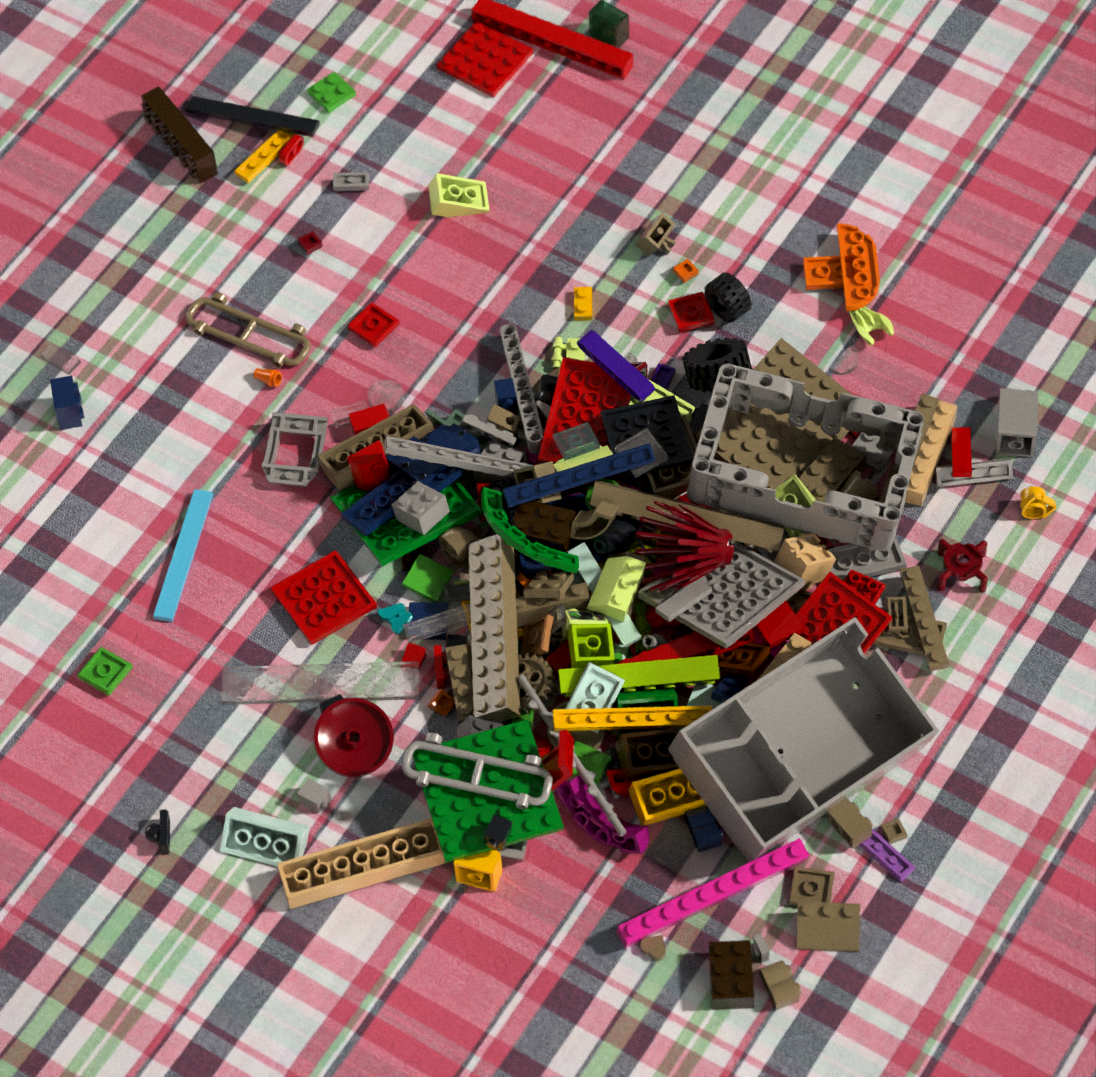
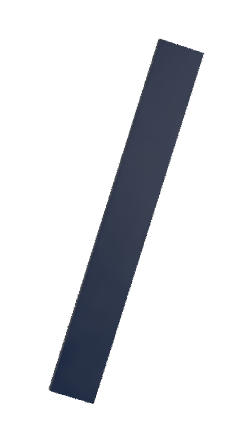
(579, 475)

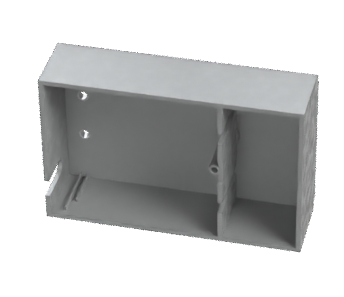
(801, 740)

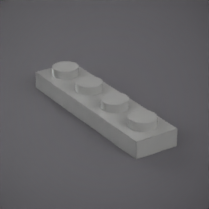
(981, 472)

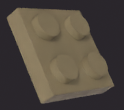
(549, 584)

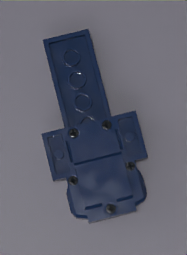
(377, 505)

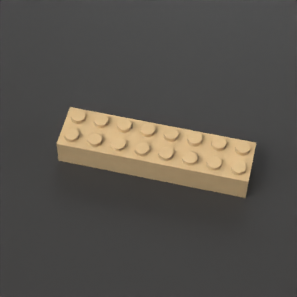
(360, 863)

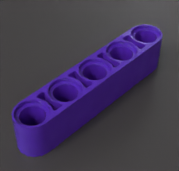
(616, 366)

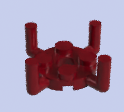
(959, 570)

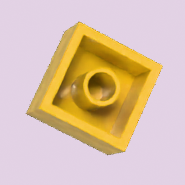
(480, 870)

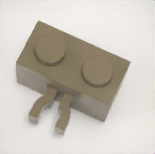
(656, 236)

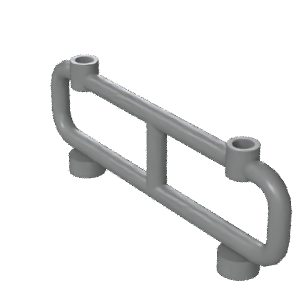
(433, 743)

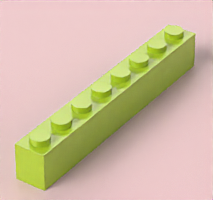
(651, 673)

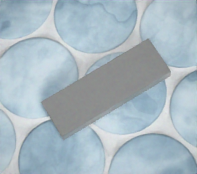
(683, 600)

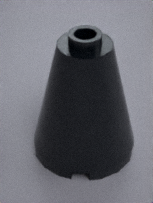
(618, 536)

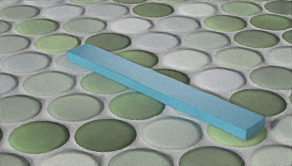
(183, 555)

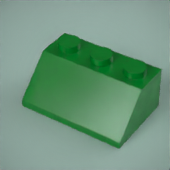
(646, 698)

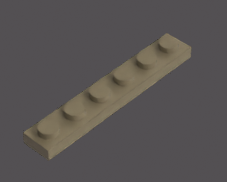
(924, 618)

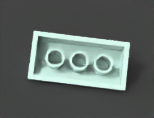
(262, 837)

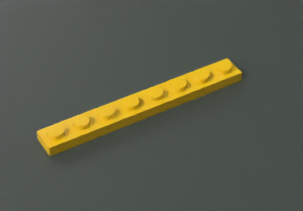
(627, 718)

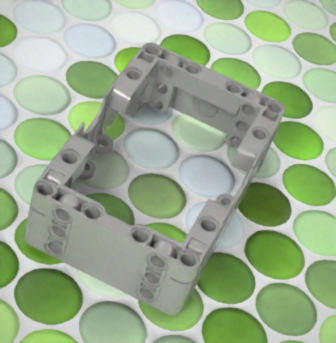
(871, 522)

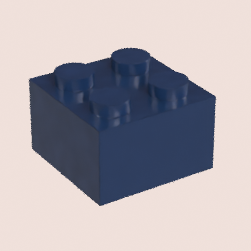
(67, 402)

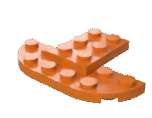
(853, 270)

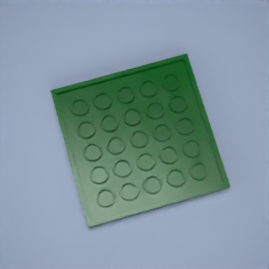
(396, 539)
(462, 815)

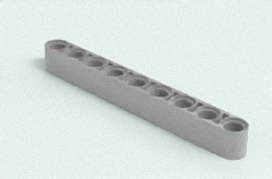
(524, 394)

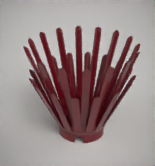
(706, 546)

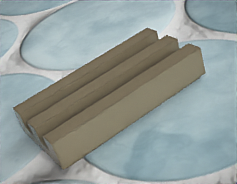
(897, 628)

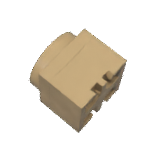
(805, 559)

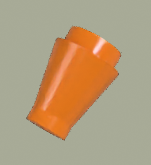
(268, 376)

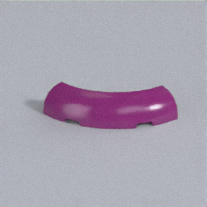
(594, 821)

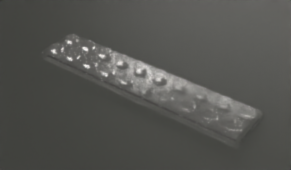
(320, 682)

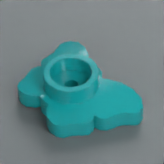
(396, 616)

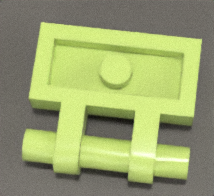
(571, 350)

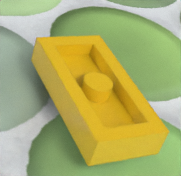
(582, 303)

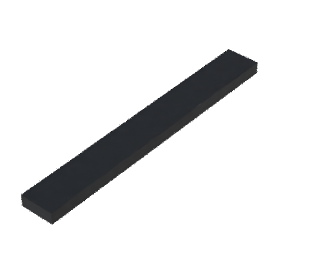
(253, 116)

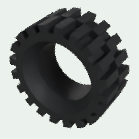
(706, 359)

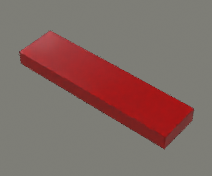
(961, 452)

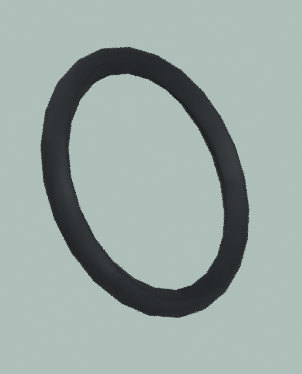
(643, 547)

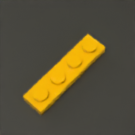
(263, 156)

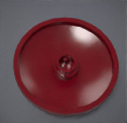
(353, 737)

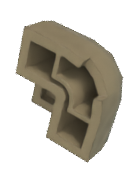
(455, 543)

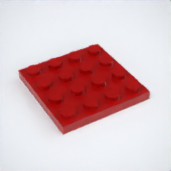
(485, 58)
(323, 597)
(836, 604)

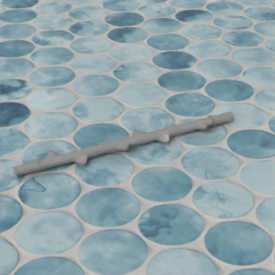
(587, 776)

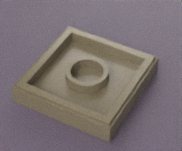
(810, 886)

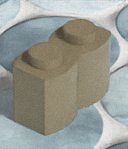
(779, 984)

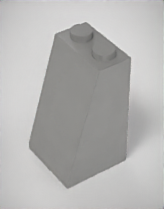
(1017, 422)

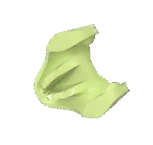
(868, 320)

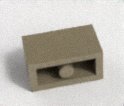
(850, 823)

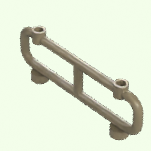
(218, 302)

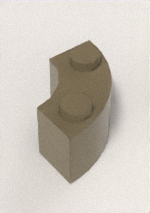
(593, 523)

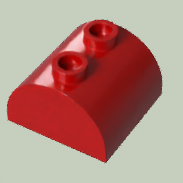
(369, 467)

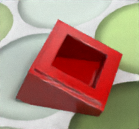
(414, 653)

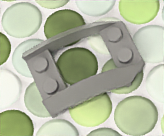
(297, 425)

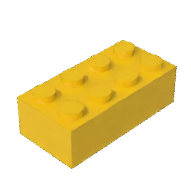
(663, 797)

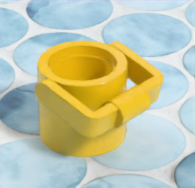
(1034, 503)

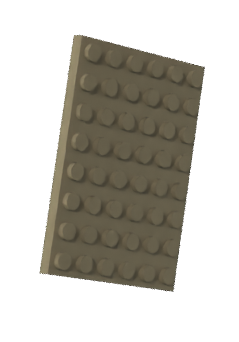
(766, 438)

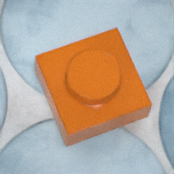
(685, 270)

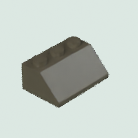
(828, 926)

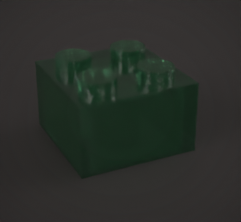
(608, 24)

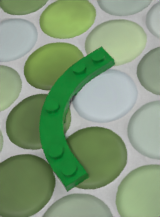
(512, 536)

